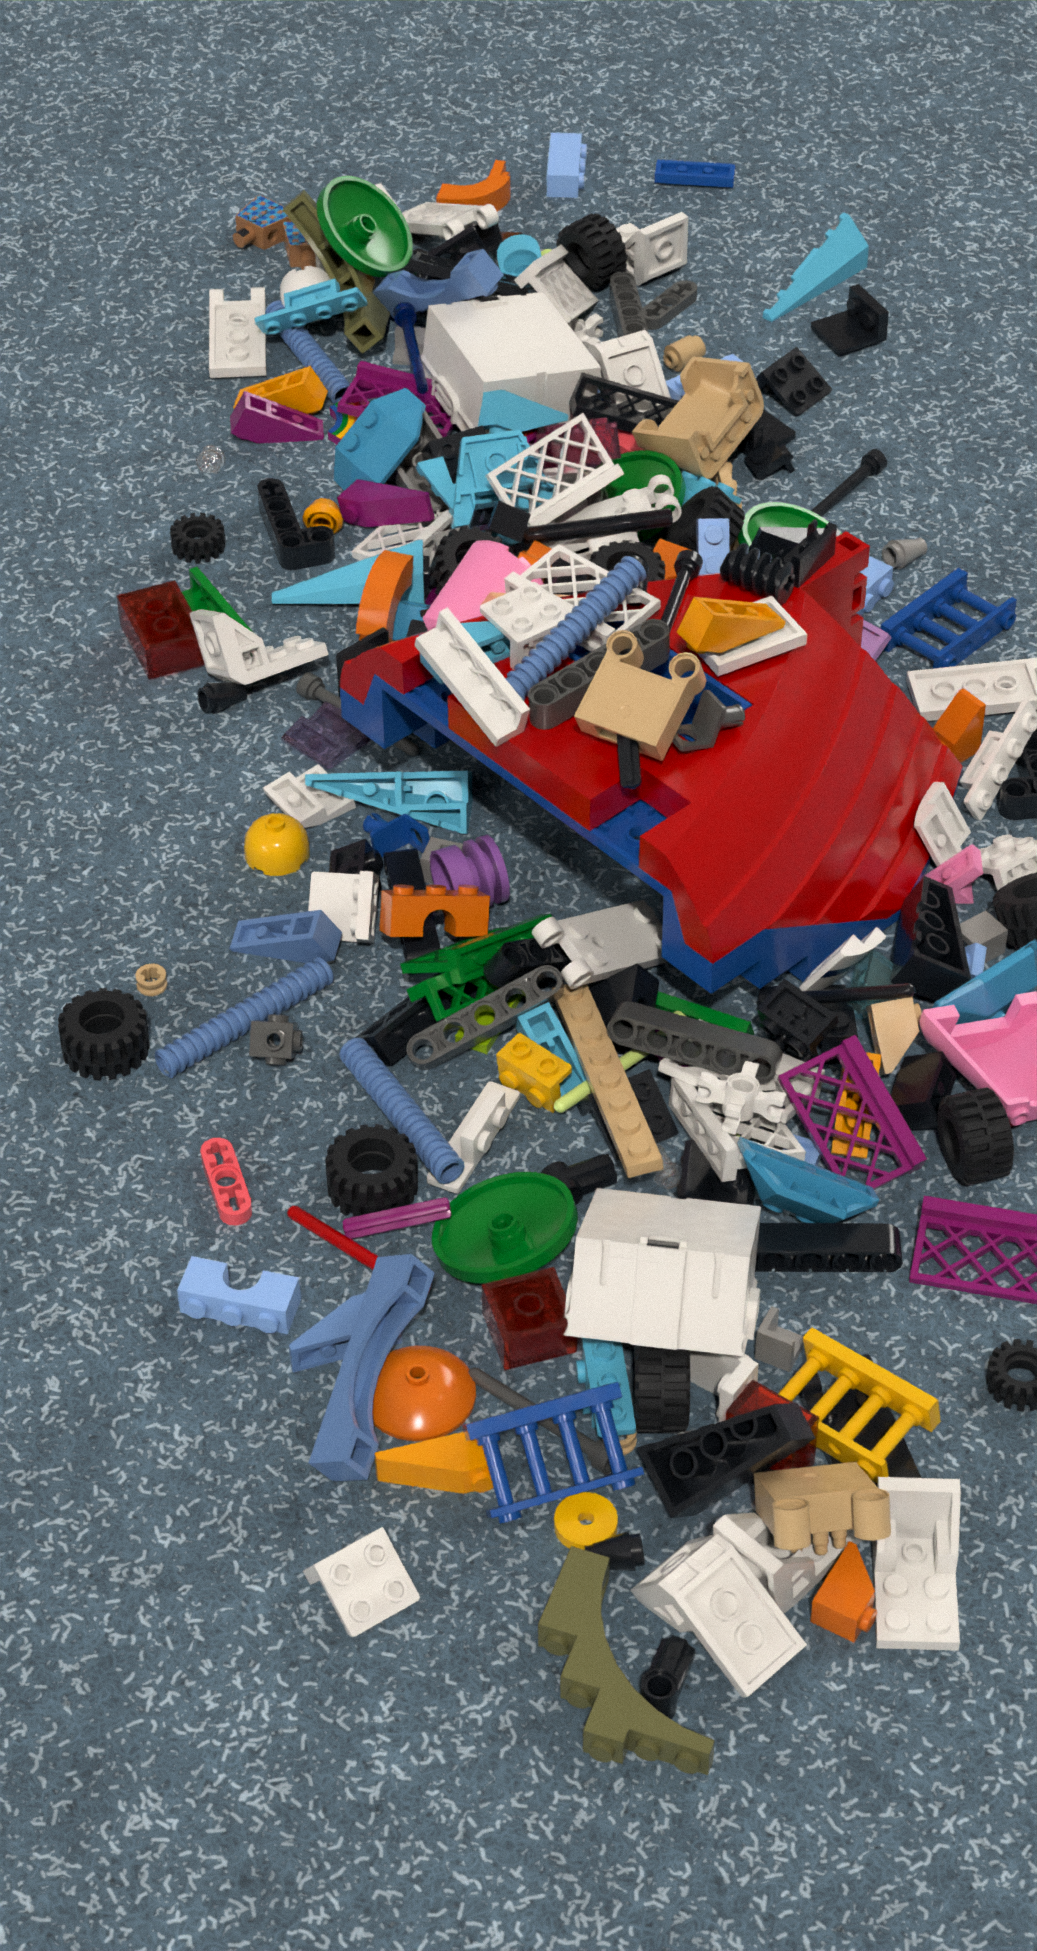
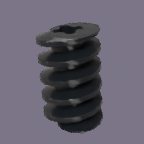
(759, 573)

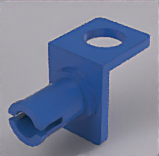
(396, 833)

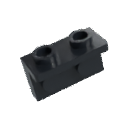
(356, 858)

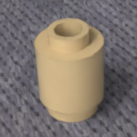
(680, 352)

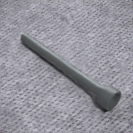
(312, 687)
(594, 1449)

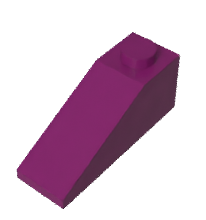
(272, 422)
(382, 504)

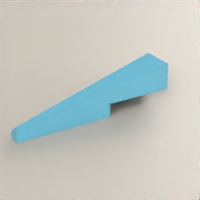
(825, 267)
(347, 582)
(430, 796)

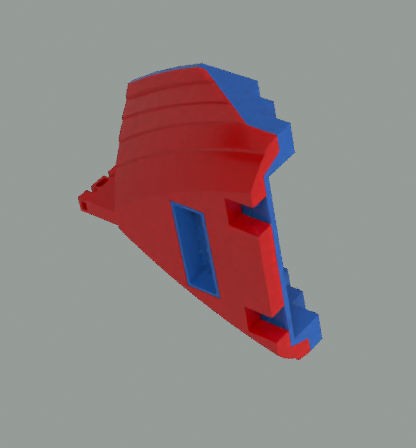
(756, 844)

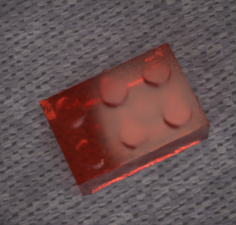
(160, 629)

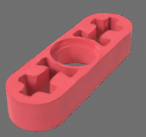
(231, 1169)

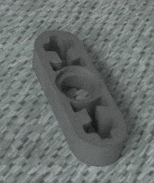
(680, 295)

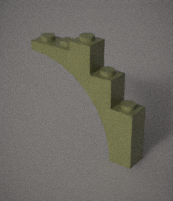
(367, 323)
(592, 1678)

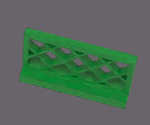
(468, 957)

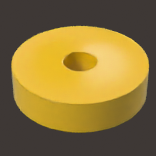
(585, 1507)

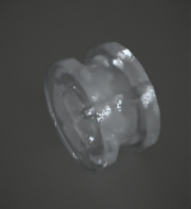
(213, 453)

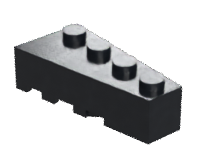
(930, 942)
(718, 1458)

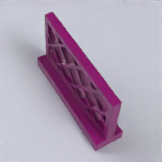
(377, 381)
(876, 1100)
(988, 1224)

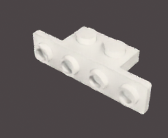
(996, 759)
(478, 1130)

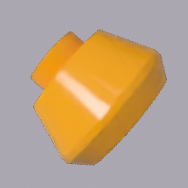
(323, 513)

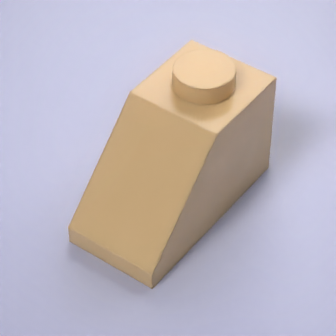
(893, 1030)

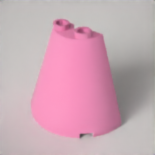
(474, 578)
(992, 1052)

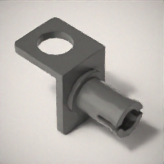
(707, 721)

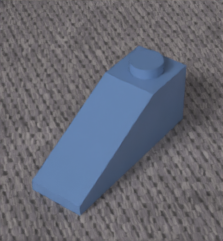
(288, 937)
(327, 1338)

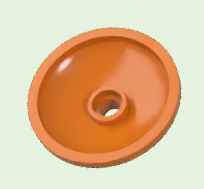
(427, 1405)

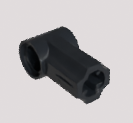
(585, 1175)
(668, 1675)

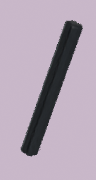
(599, 526)

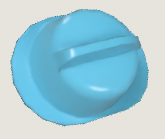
(517, 254)

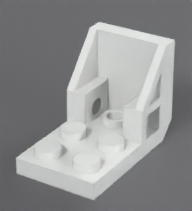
(656, 247)
(634, 363)
(228, 647)
(918, 1565)
(780, 1571)
(725, 1605)

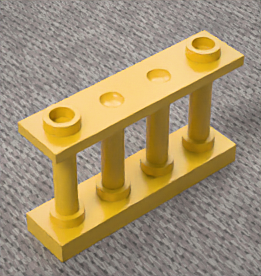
(883, 1391)

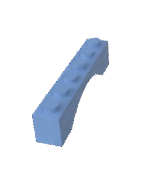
(470, 278)
(347, 1432)

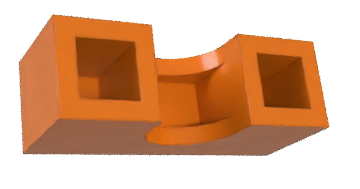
(406, 909)

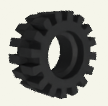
(209, 537)
(1006, 1387)

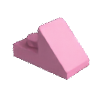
(960, 873)

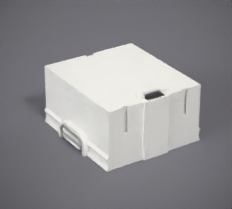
(506, 346)
(665, 1273)

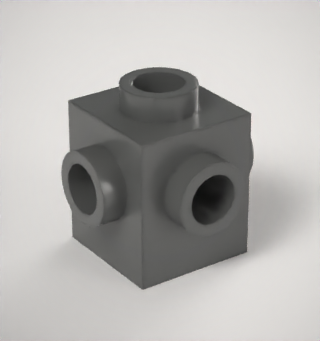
(262, 1040)

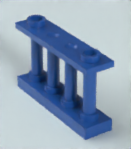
(939, 602)
(525, 1423)

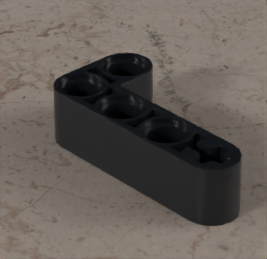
(292, 545)
(1019, 794)

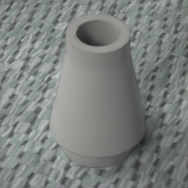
(902, 552)

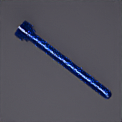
(405, 317)

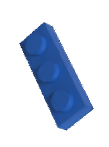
(695, 173)

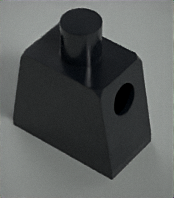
(629, 985)

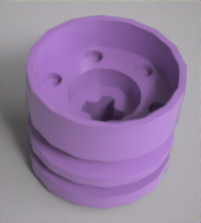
(476, 864)

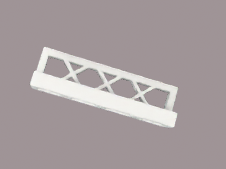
(473, 679)

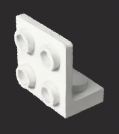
(524, 618)
(1009, 858)
(347, 902)
(722, 1376)
(365, 1582)

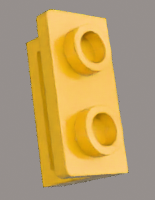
(532, 1071)

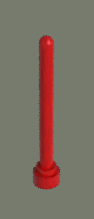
(333, 1236)

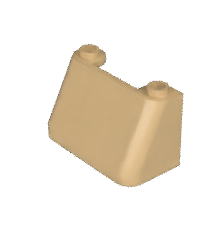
(710, 418)

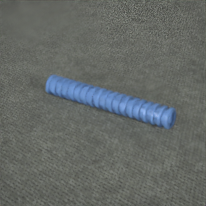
(312, 355)
(576, 625)
(237, 1020)
(402, 1110)

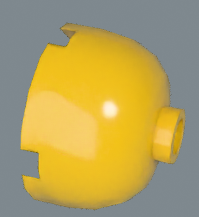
(276, 844)

